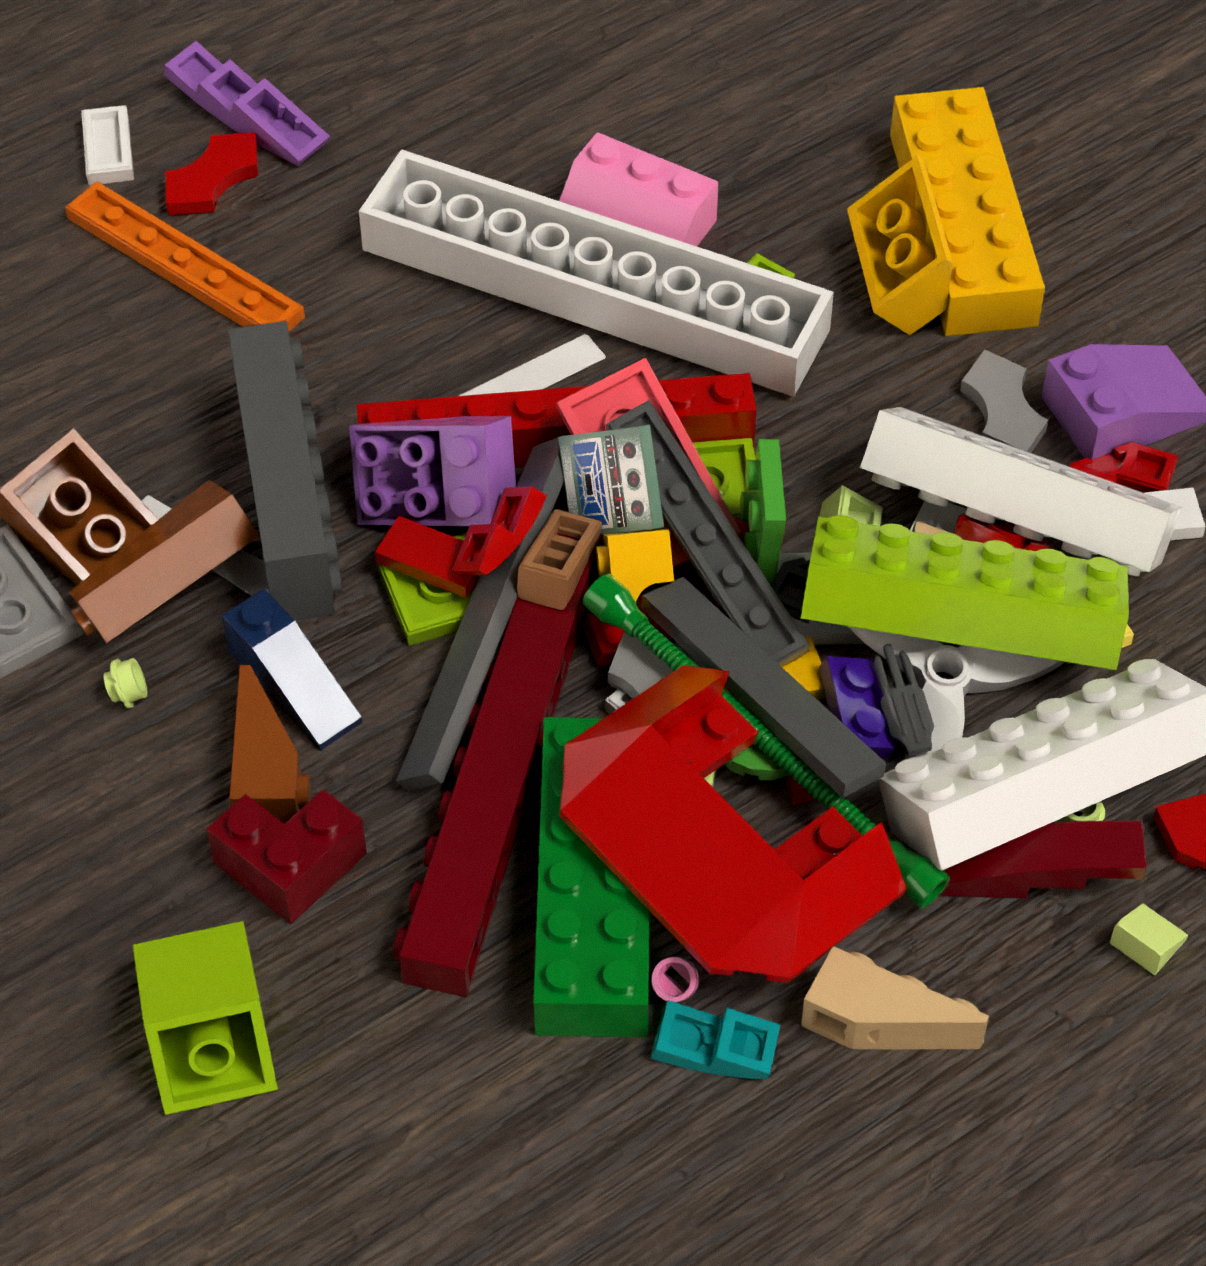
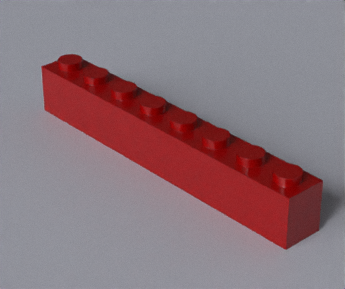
(707, 407)

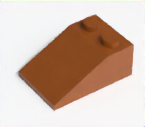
(73, 508)

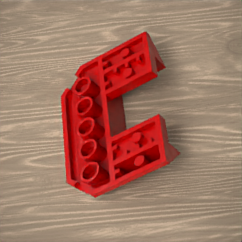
(693, 860)

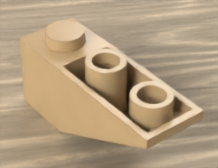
(880, 1010)

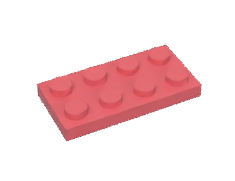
(616, 395)

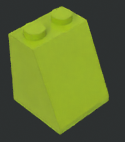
(203, 1018)

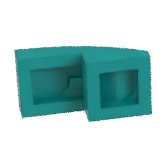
(714, 1044)

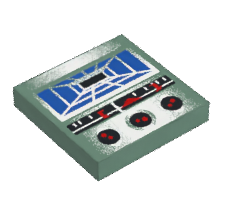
(613, 478)

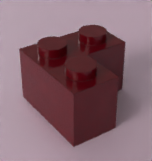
(292, 861)

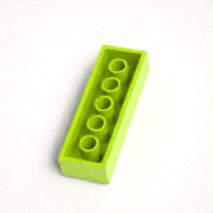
(967, 592)

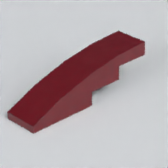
(1052, 857)

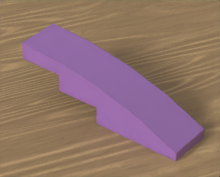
(246, 105)

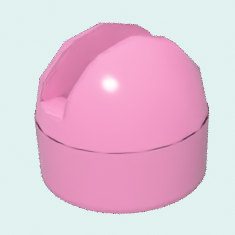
(667, 987)

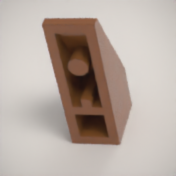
(263, 755)

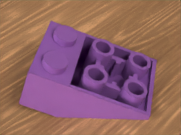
(432, 469)

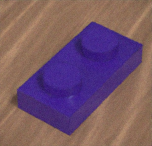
(855, 700)

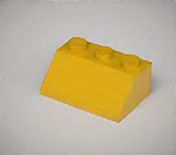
(903, 248)

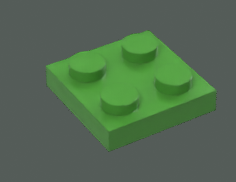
(764, 507)

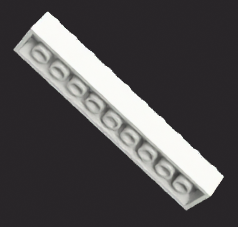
(597, 271)

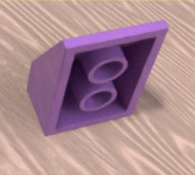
(1121, 396)

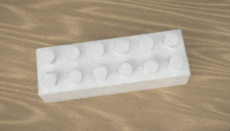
(1020, 488)
(1046, 763)

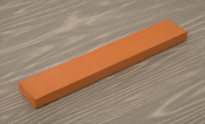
(181, 259)

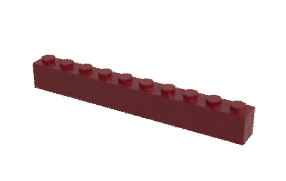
(490, 794)

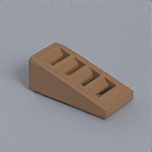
(556, 562)

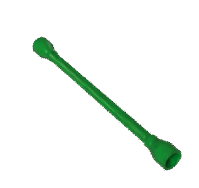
(615, 606)

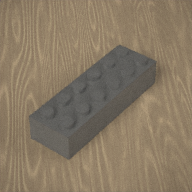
(285, 470)

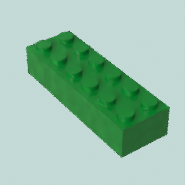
(588, 923)

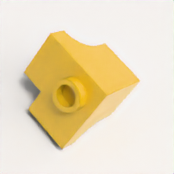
(636, 558)

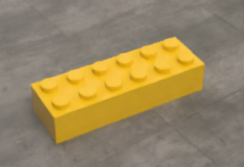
(994, 263)

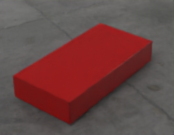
(424, 556)

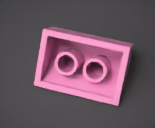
(641, 190)

